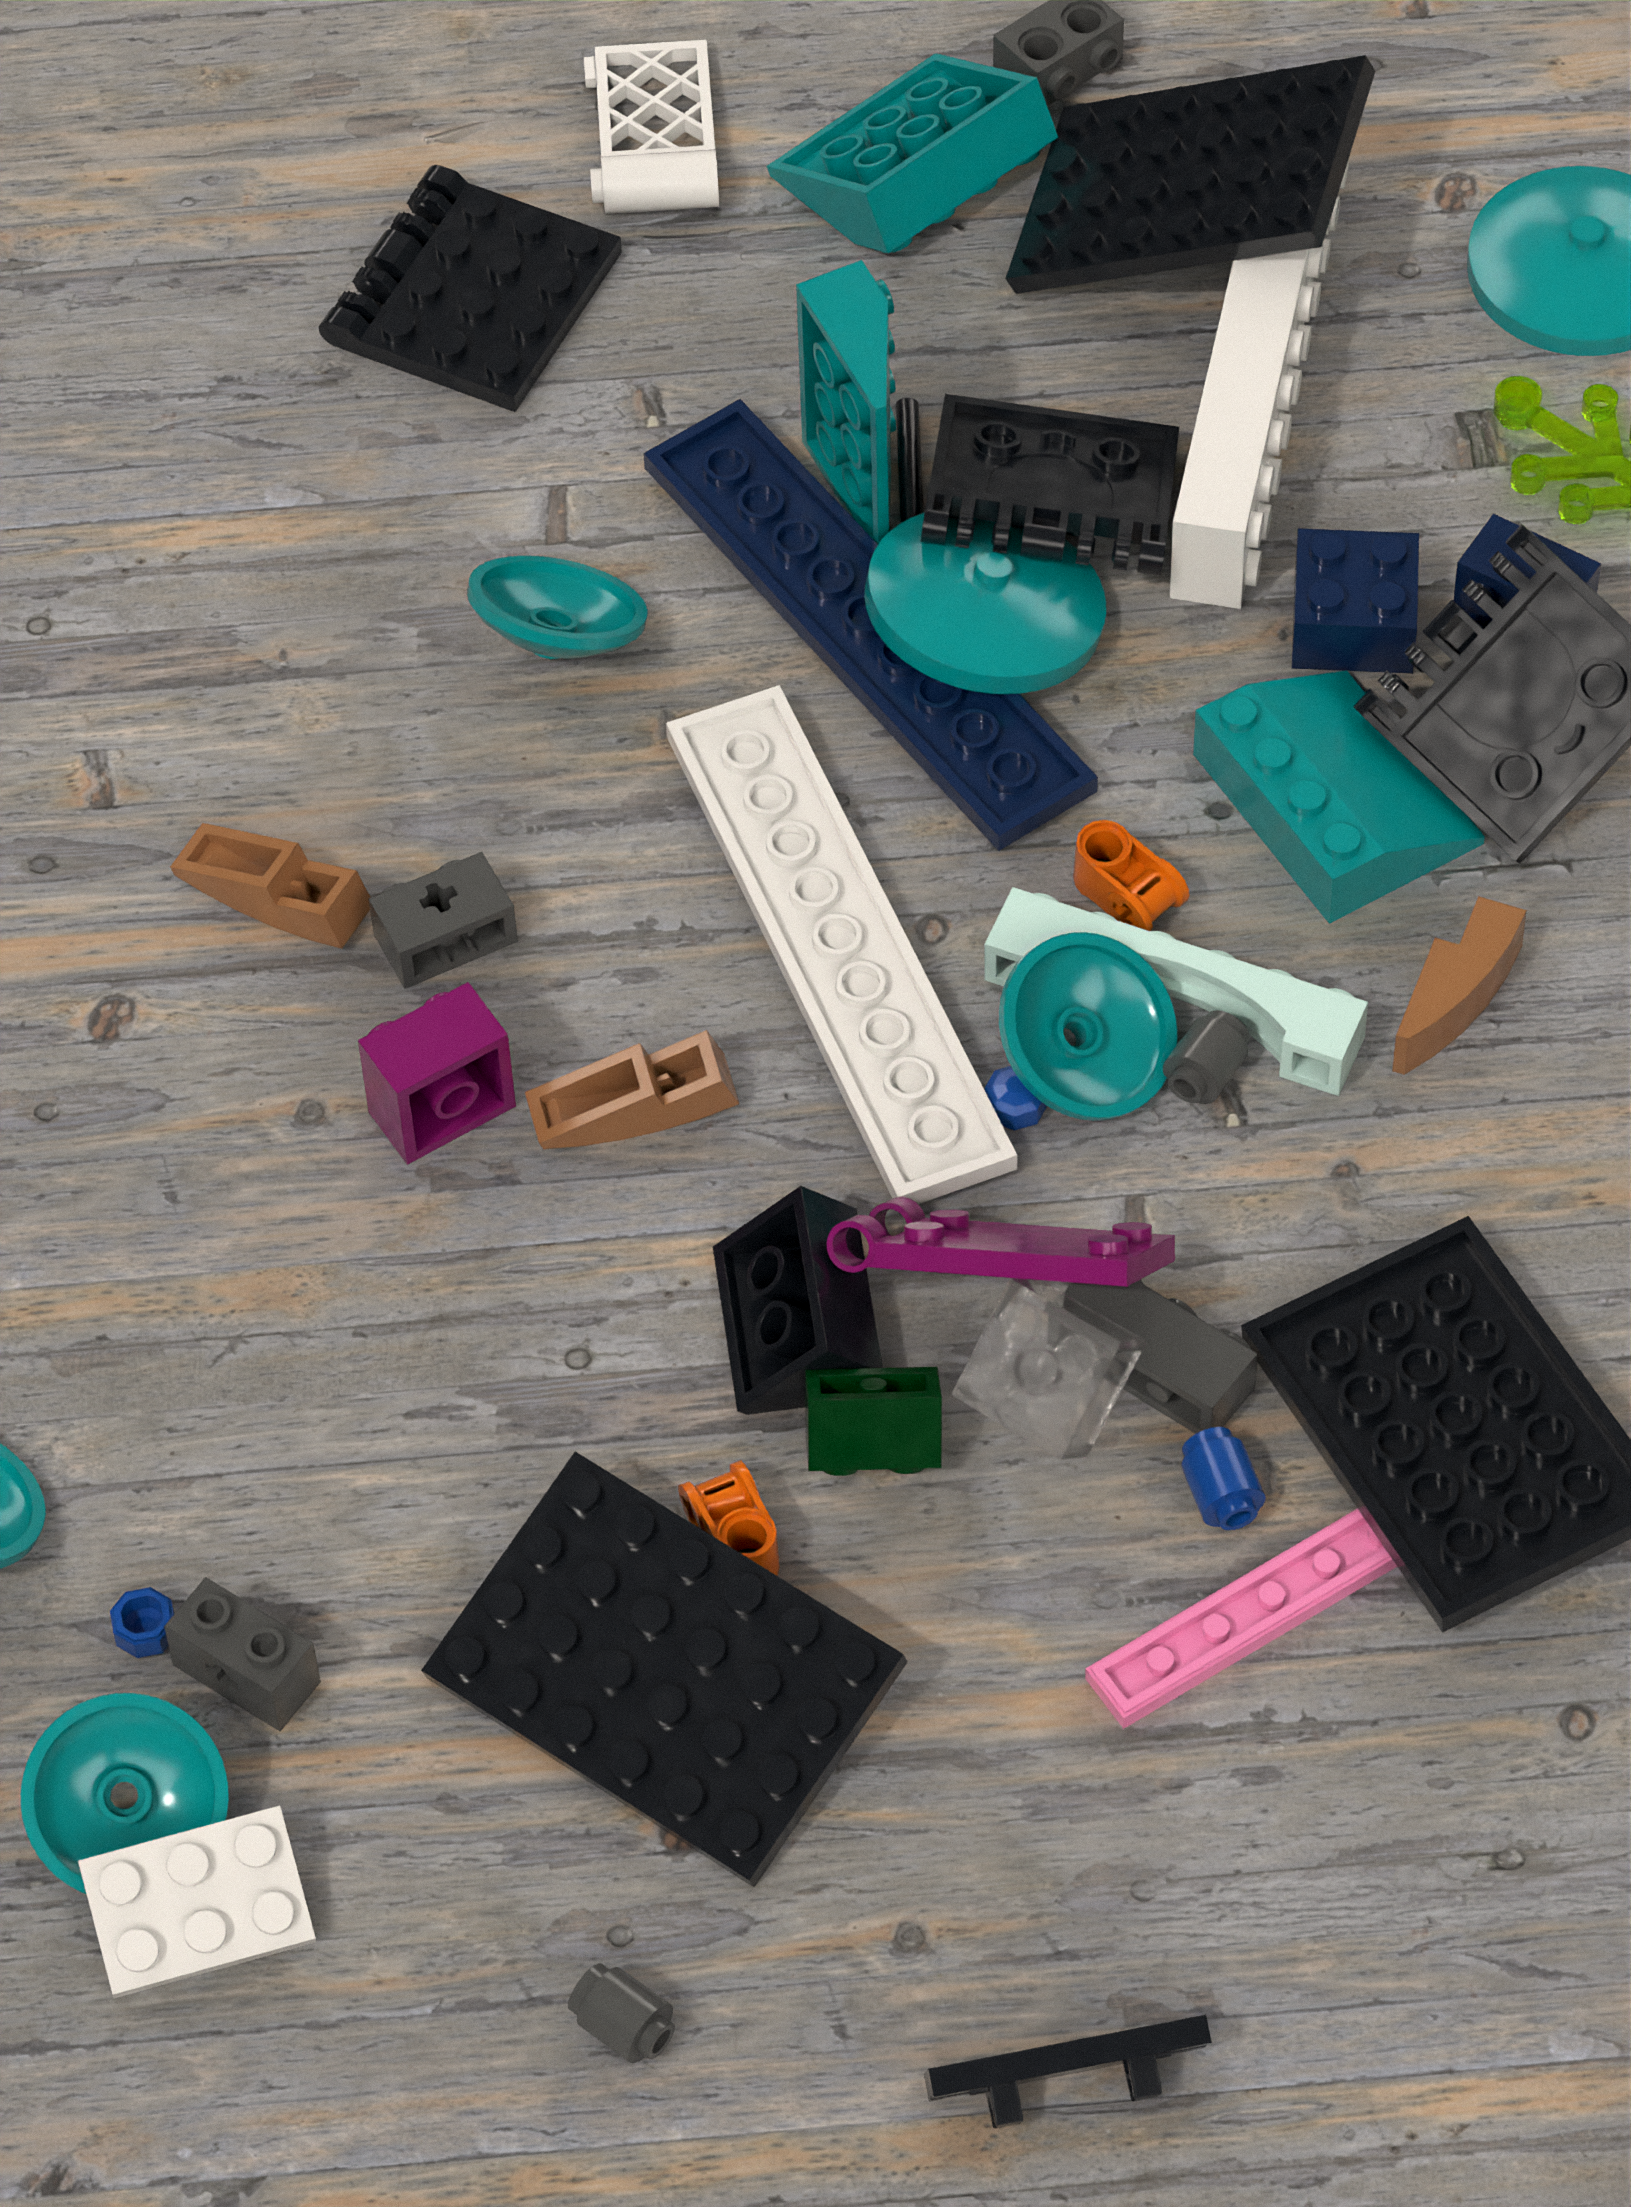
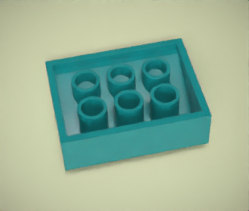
(917, 150)
(848, 388)
(1328, 790)

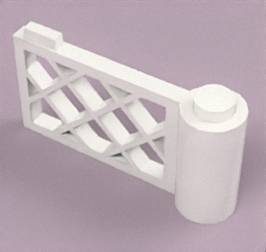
(658, 172)

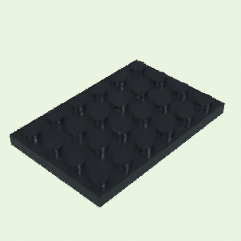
(1192, 175)
(1452, 1421)
(665, 1668)

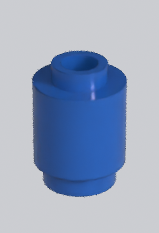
(1222, 1478)

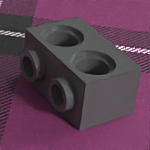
(1061, 44)

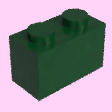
(873, 1420)

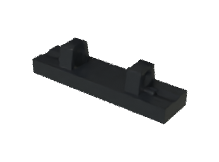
(1133, 2048)

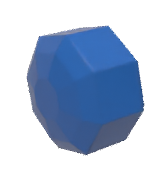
(1012, 1100)
(140, 1622)

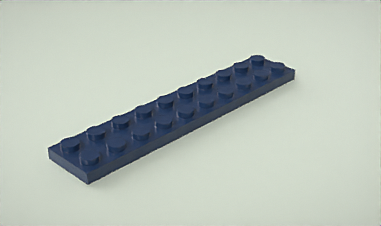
(813, 568)

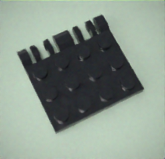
(475, 297)
(1052, 478)
(1526, 705)

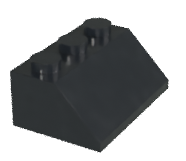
(790, 1303)

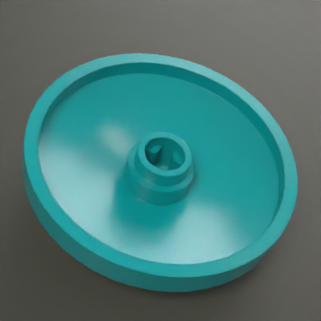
(1557, 260)
(983, 614)

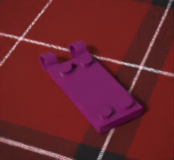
(1021, 1251)

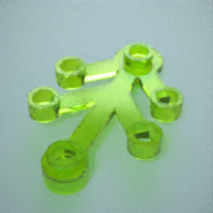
(1519, 407)

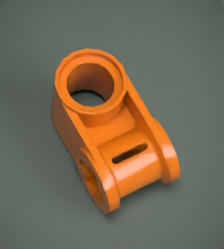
(1133, 883)
(734, 1514)

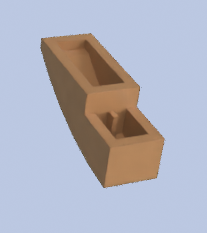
(274, 883)
(1458, 982)
(633, 1094)

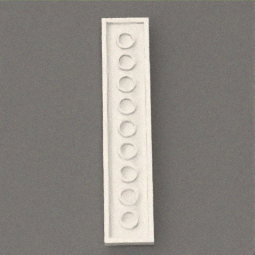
(841, 948)

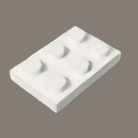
(197, 1901)

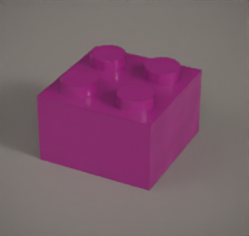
(437, 1072)

